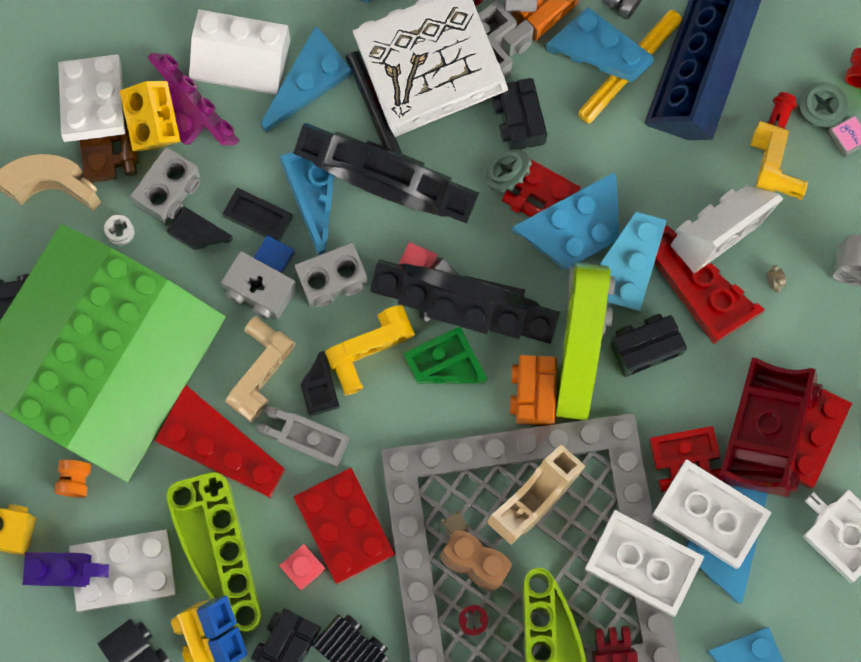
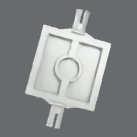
(837, 533)

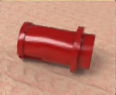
(783, 105)

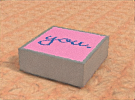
(847, 135)

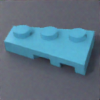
(633, 259)

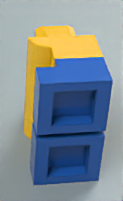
(210, 632)

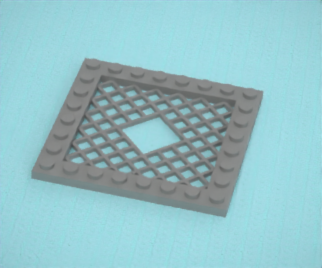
(407, 463)

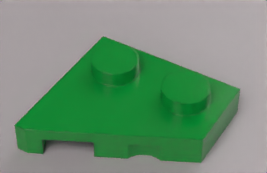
(445, 361)

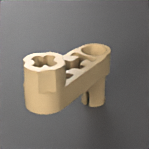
(245, 395)

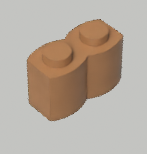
(468, 556)

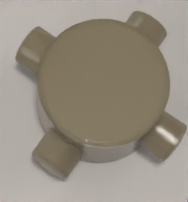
(776, 278)
(454, 522)

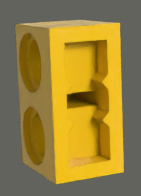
(149, 115)

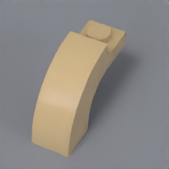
(43, 172)
(536, 495)

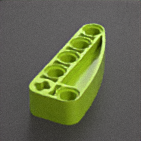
(582, 340)
(205, 542)
(561, 632)

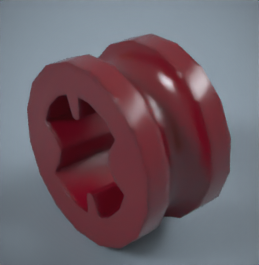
(463, 620)

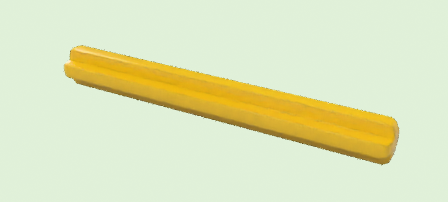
(614, 84)

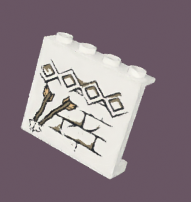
(429, 62)

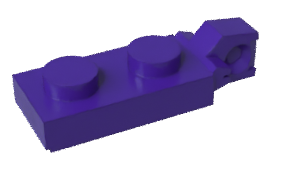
(61, 569)

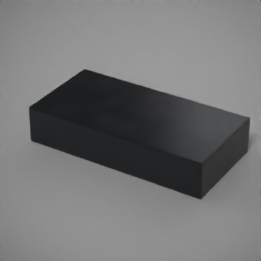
(257, 215)

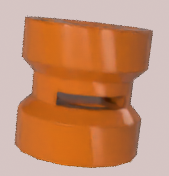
(72, 478)

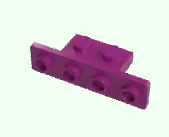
(190, 108)

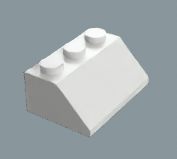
(238, 52)
(723, 225)

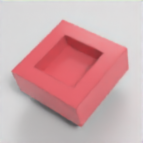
(418, 256)
(302, 567)

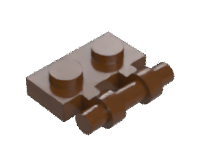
(99, 158)

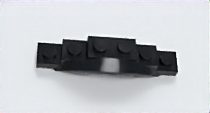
(385, 173)
(464, 301)

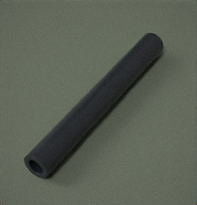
(371, 101)

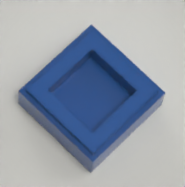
(274, 254)

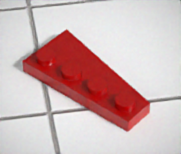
(706, 294)
(212, 441)

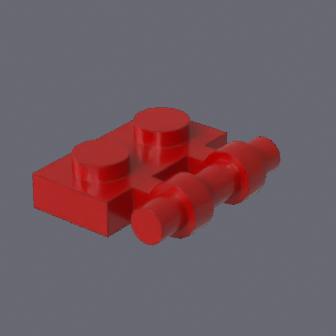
(542, 186)
(673, 449)

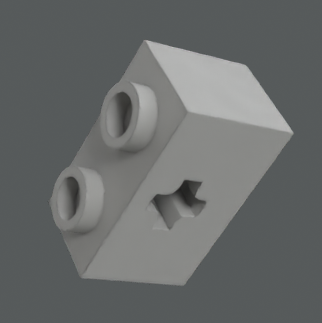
(250, 272)

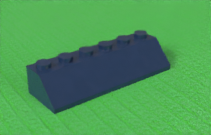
(701, 67)

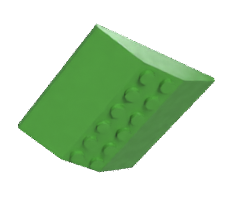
(99, 350)

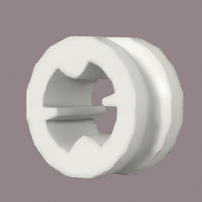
(110, 226)

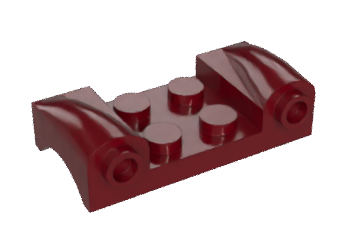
(769, 428)

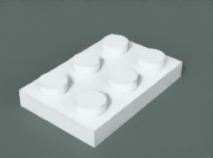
(91, 98)
(711, 514)
(644, 563)
(138, 571)

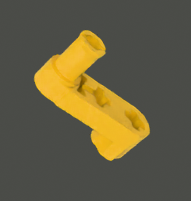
(770, 176)
(393, 331)

